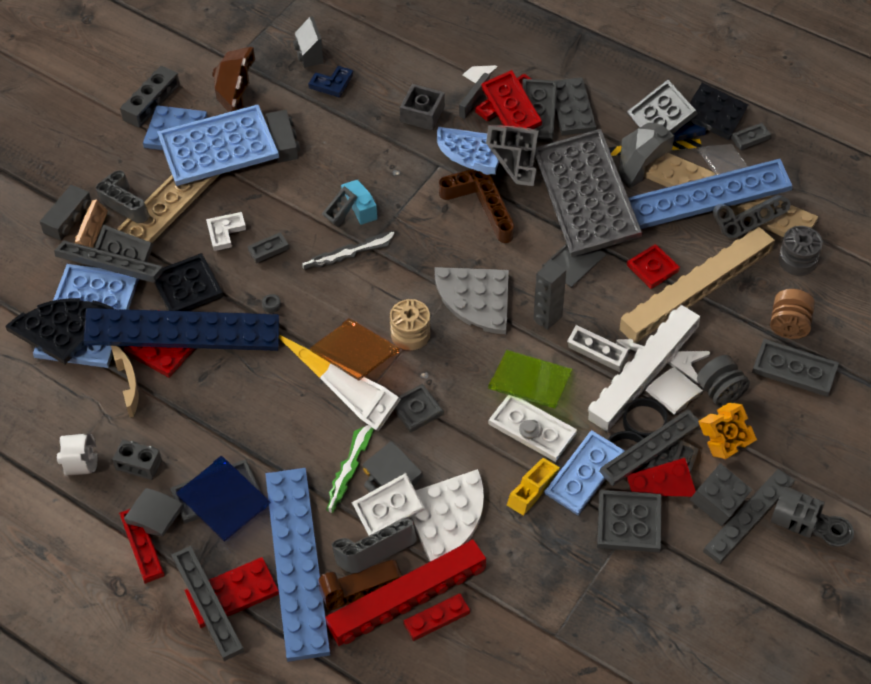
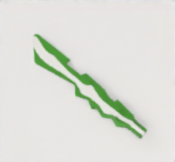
(348, 467)

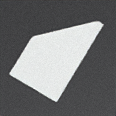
(476, 72)

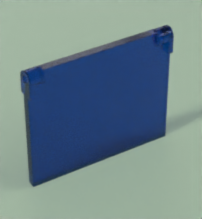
(223, 498)

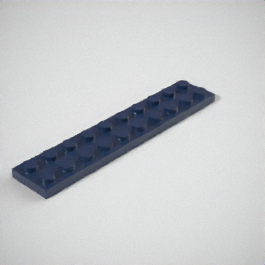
(181, 329)

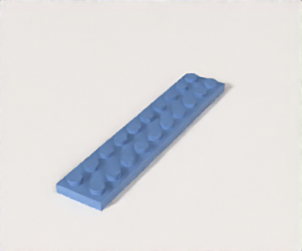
(706, 193)
(297, 565)

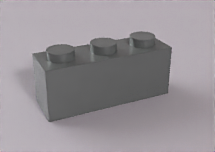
(283, 135)
(65, 212)

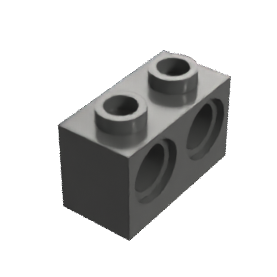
(136, 462)

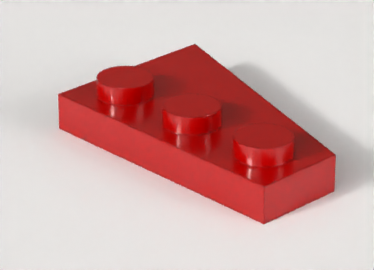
(665, 479)

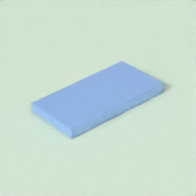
(581, 475)

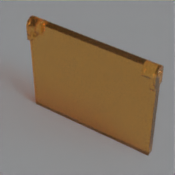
(354, 349)

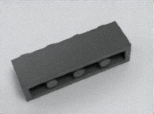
(549, 294)

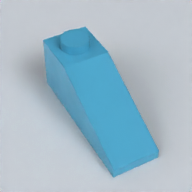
(364, 206)

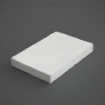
(388, 504)

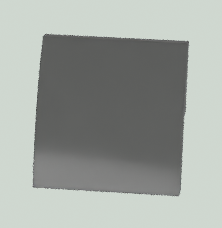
(676, 452)
(153, 512)

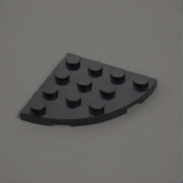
(55, 326)

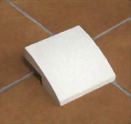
(674, 390)

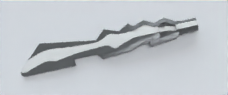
(349, 251)

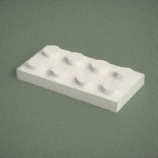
(553, 433)

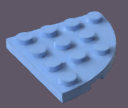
(467, 149)

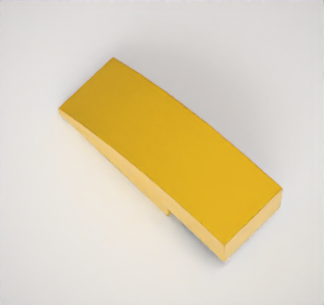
(532, 486)

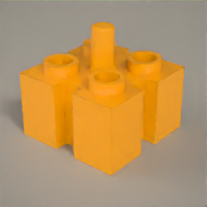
(727, 430)

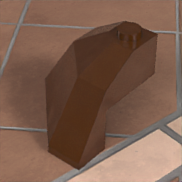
(232, 77)

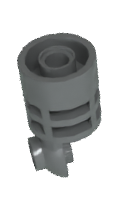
(804, 516)

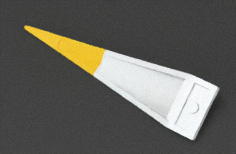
(364, 397)

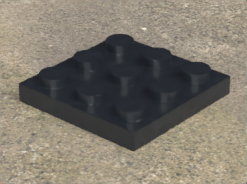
(717, 111)
(188, 284)

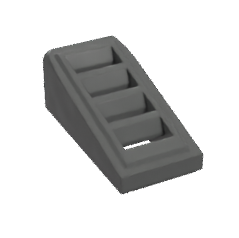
(340, 215)

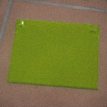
(530, 379)

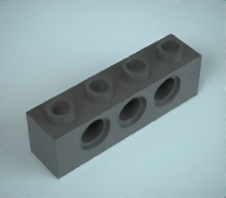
(149, 95)

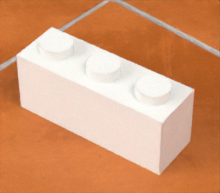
(598, 348)

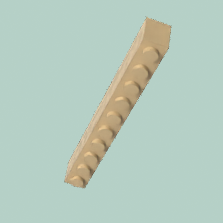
(697, 284)

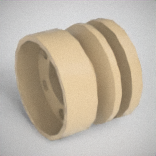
(410, 324)

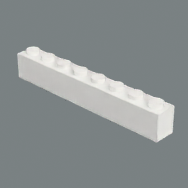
(643, 368)

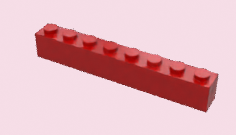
(405, 592)

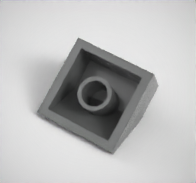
(308, 44)

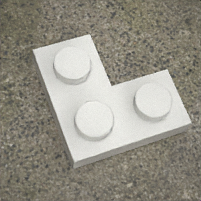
(221, 227)

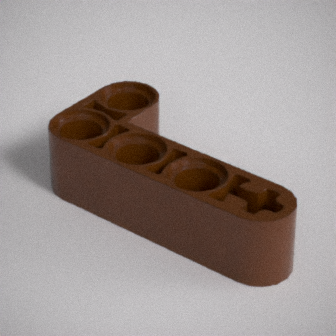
(352, 587)

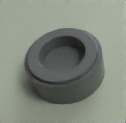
(271, 303)

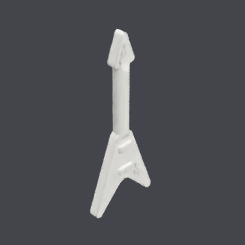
(681, 360)

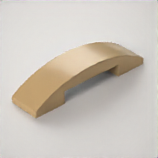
(132, 395)

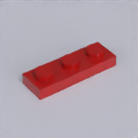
(436, 617)

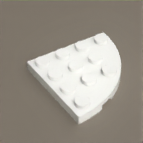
(450, 513)

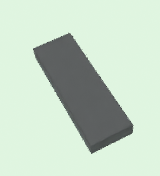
(473, 96)

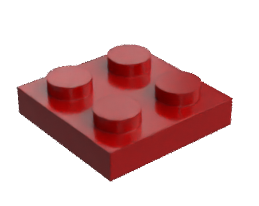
(653, 266)

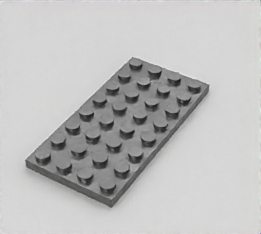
(587, 193)

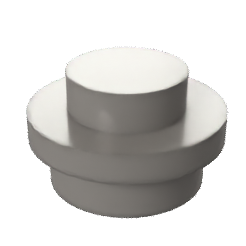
(529, 429)

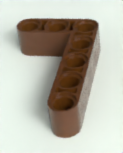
(476, 182)

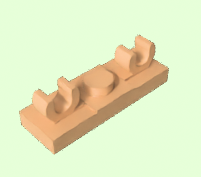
(91, 224)

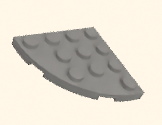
(475, 296)

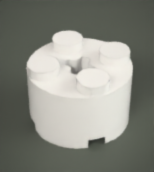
(77, 454)

